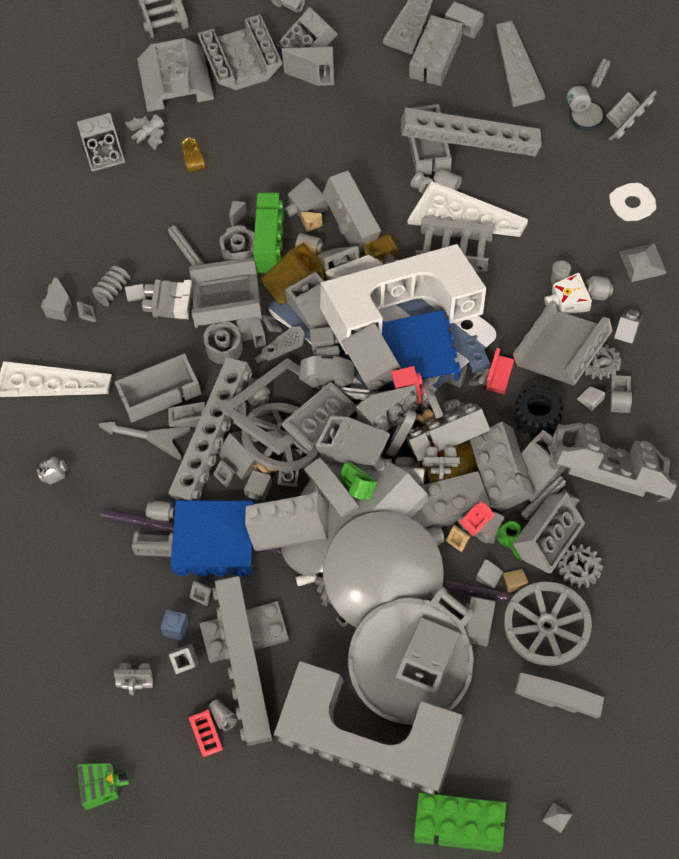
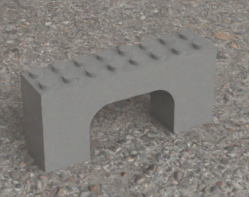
(416, 761)

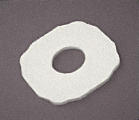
(645, 209)

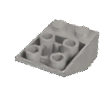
(308, 32)
(310, 64)
(100, 142)
(305, 301)
(387, 408)
(351, 441)
(536, 461)
(428, 655)

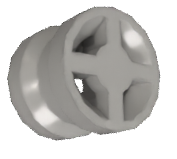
(420, 182)

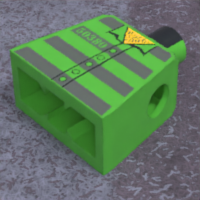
(99, 783)

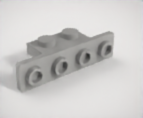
(625, 111)

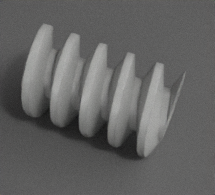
(109, 284)

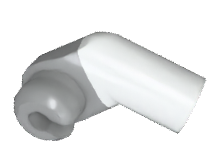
(303, 579)

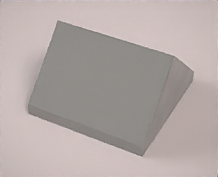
(236, 456)

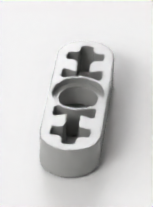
(400, 433)

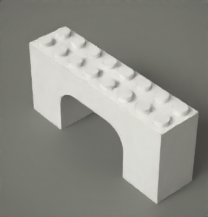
(437, 275)

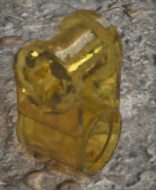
(193, 158)
(381, 247)

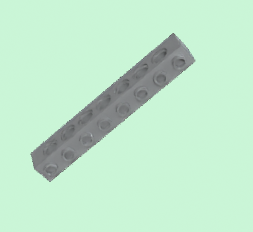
(470, 132)
(201, 438)

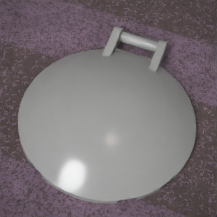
(379, 561)
(380, 648)

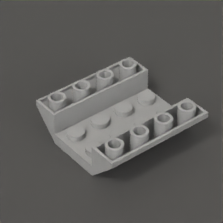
(243, 55)
(156, 67)

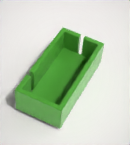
(268, 231)
(460, 822)

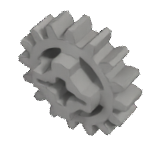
(604, 363)
(576, 573)

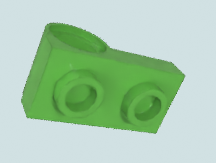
(359, 482)
(507, 540)

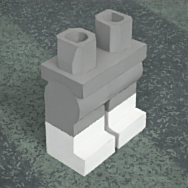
(168, 299)

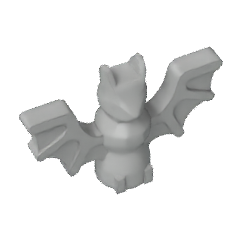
(149, 128)

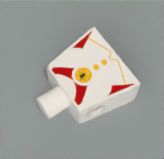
(570, 295)

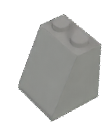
(371, 356)

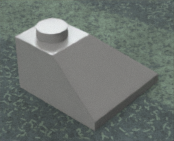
(338, 256)
(642, 262)

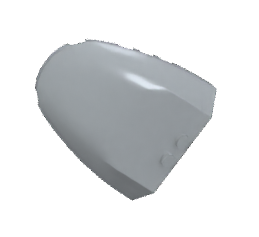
(393, 493)

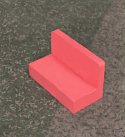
(499, 373)

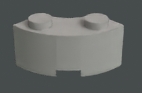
(321, 371)

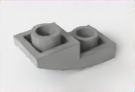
(290, 478)

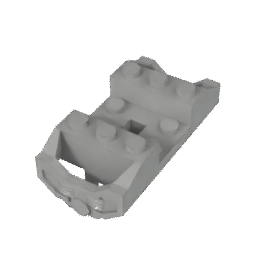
(590, 459)

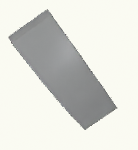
(331, 487)

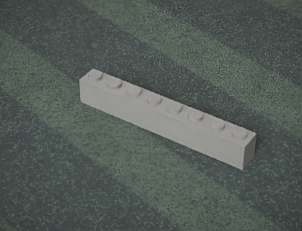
(243, 661)

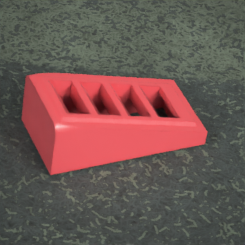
(198, 717)

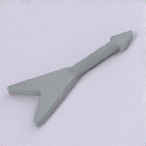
(160, 438)

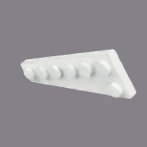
(36, 380)

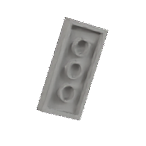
(311, 418)
(265, 627)

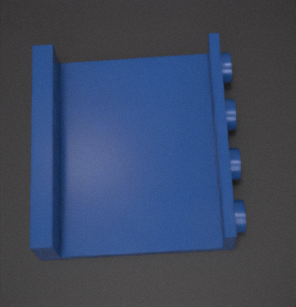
(423, 343)
(211, 538)

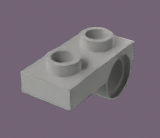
(620, 394)

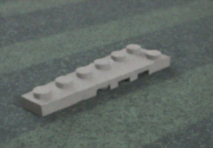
(408, 26)
(520, 74)

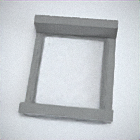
(225, 291)

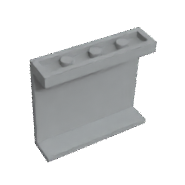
(561, 345)

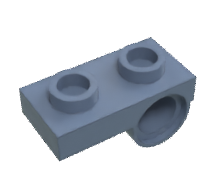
(479, 359)

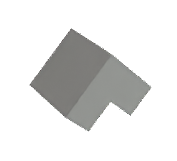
(252, 329)

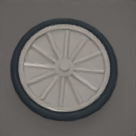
(588, 119)

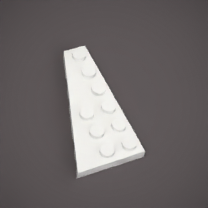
(451, 205)

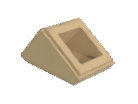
(311, 220)
(515, 580)

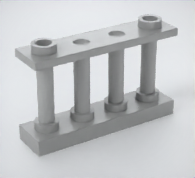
(176, 5)
(458, 230)

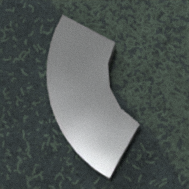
(432, 398)

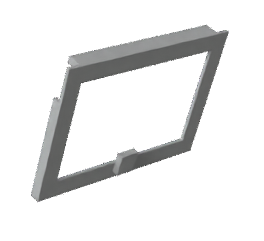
(248, 426)

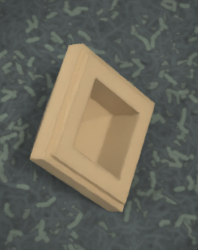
(458, 538)

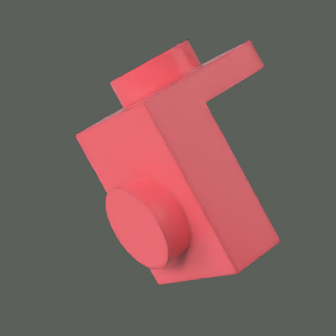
(476, 518)

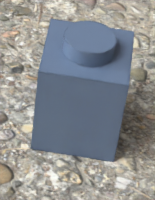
(174, 625)

